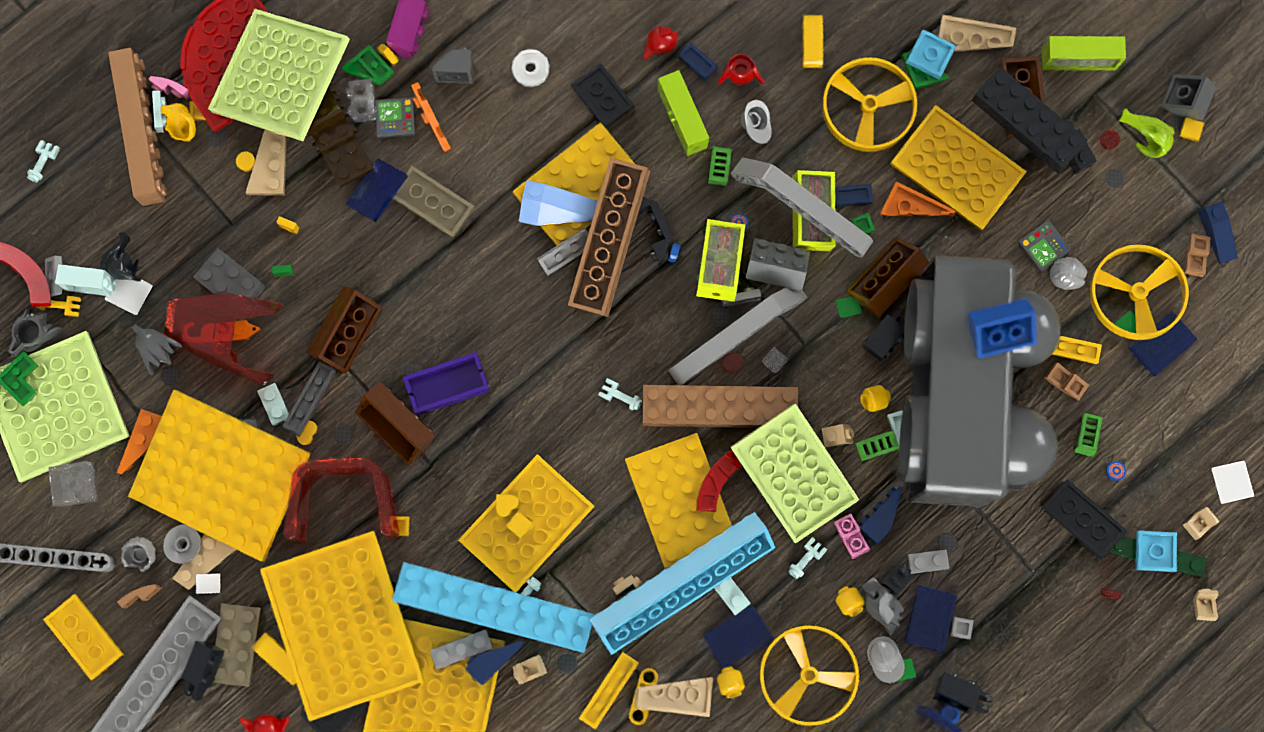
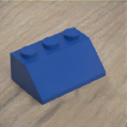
(1003, 328)

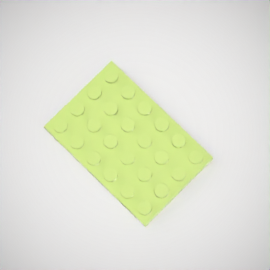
(794, 473)

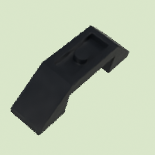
(660, 248)

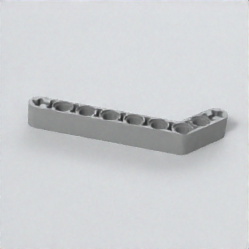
(803, 202)
(736, 333)
(55, 558)

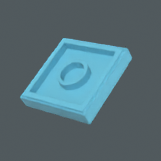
(930, 54)
(1156, 551)

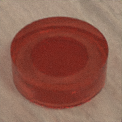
(1109, 139)
(732, 362)
(1110, 593)

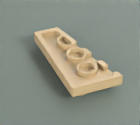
(975, 35)
(269, 166)
(209, 556)
(682, 697)

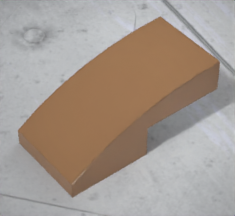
(1196, 255)
(1066, 382)
(143, 593)

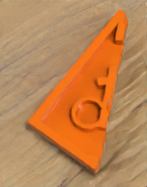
(428, 116)
(908, 202)
(140, 439)

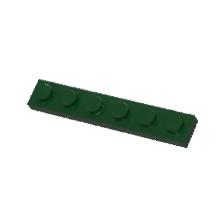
(1186, 562)

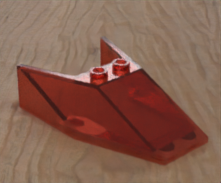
(207, 327)

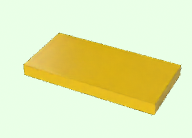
(83, 637)

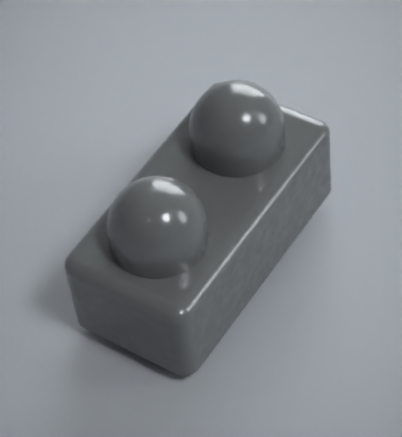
(958, 427)

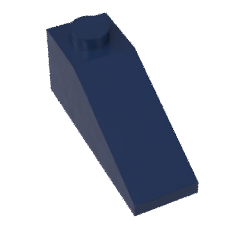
(1219, 229)
(488, 663)

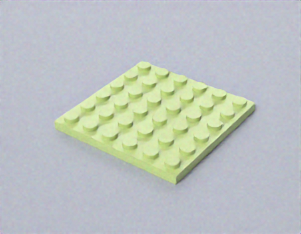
(279, 74)
(68, 414)

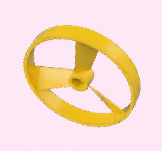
(900, 93)
(1138, 292)
(809, 675)

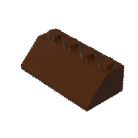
(1026, 72)
(888, 276)
(344, 329)

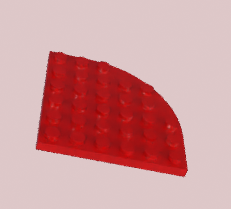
(209, 50)

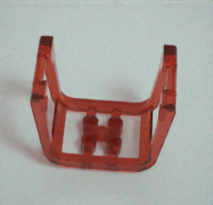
(296, 529)

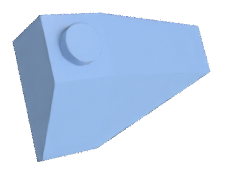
(552, 205)

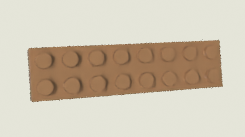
(137, 127)
(609, 237)
(714, 405)

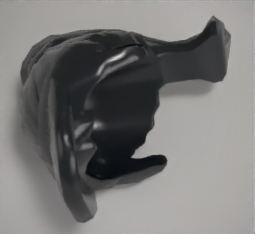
(118, 263)

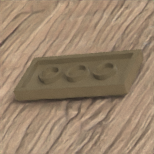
(433, 202)
(236, 636)

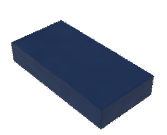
(697, 61)
(853, 195)

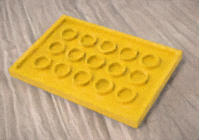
(958, 168)
(579, 171)
(668, 490)
(545, 501)

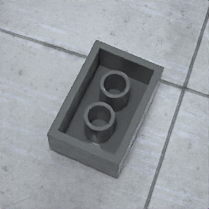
(778, 264)
(225, 275)

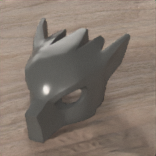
(31, 333)
(153, 347)
(885, 607)

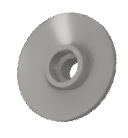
(174, 543)

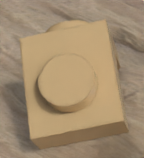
(837, 435)
(1200, 523)
(622, 584)
(1206, 605)
(529, 669)

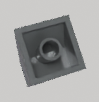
(455, 67)
(1189, 96)

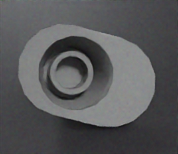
(757, 121)
(885, 659)

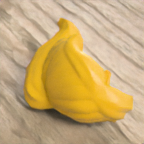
(179, 122)

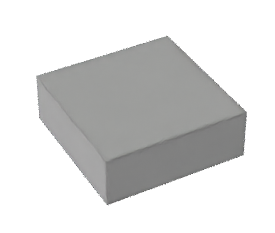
(961, 628)

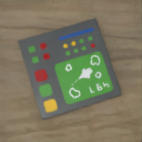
(395, 117)
(1044, 246)

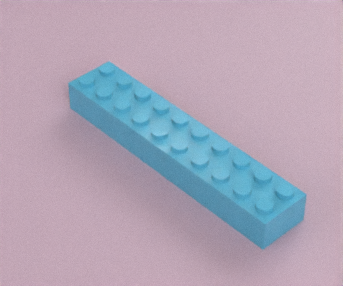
(682, 583)
(493, 607)

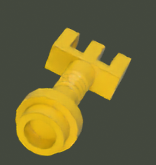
(68, 306)

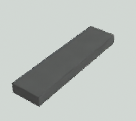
(309, 399)

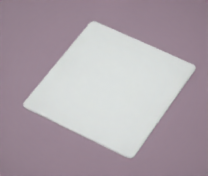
(129, 295)
(1232, 482)

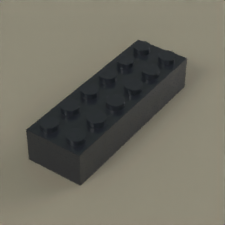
(1029, 120)

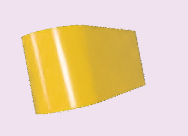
(812, 41)
(275, 655)
(641, 683)

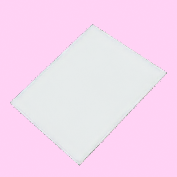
(207, 583)

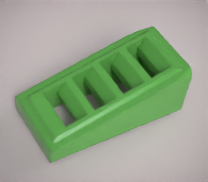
(717, 179)
(859, 445)
(1086, 446)

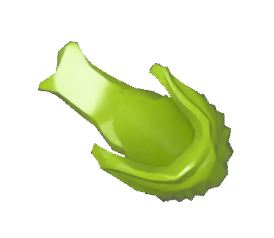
(1156, 132)

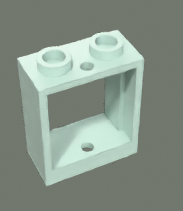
(85, 280)

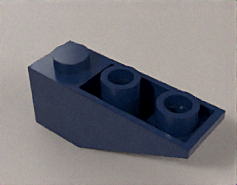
(880, 522)

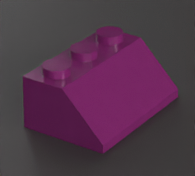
(407, 27)

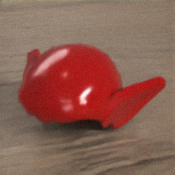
(660, 41)
(741, 70)
(265, 723)

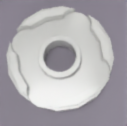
(530, 78)

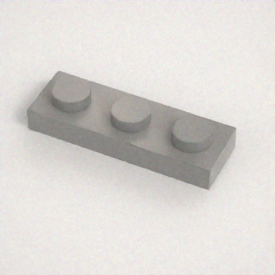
(563, 252)
(461, 649)

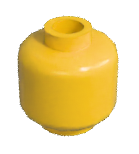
(875, 398)
(850, 601)
(730, 682)

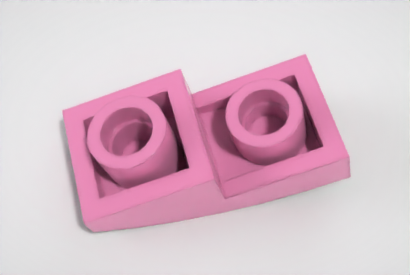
(167, 86)
(851, 536)

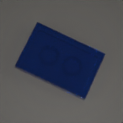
(377, 190)
(1162, 350)
(930, 618)
(738, 637)
(937, 719)

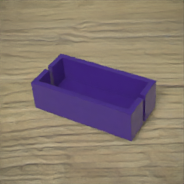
(446, 384)

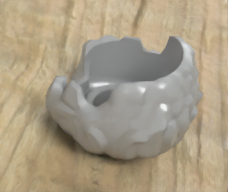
(1068, 273)
(138, 553)

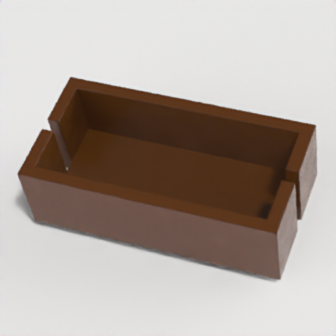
(394, 423)

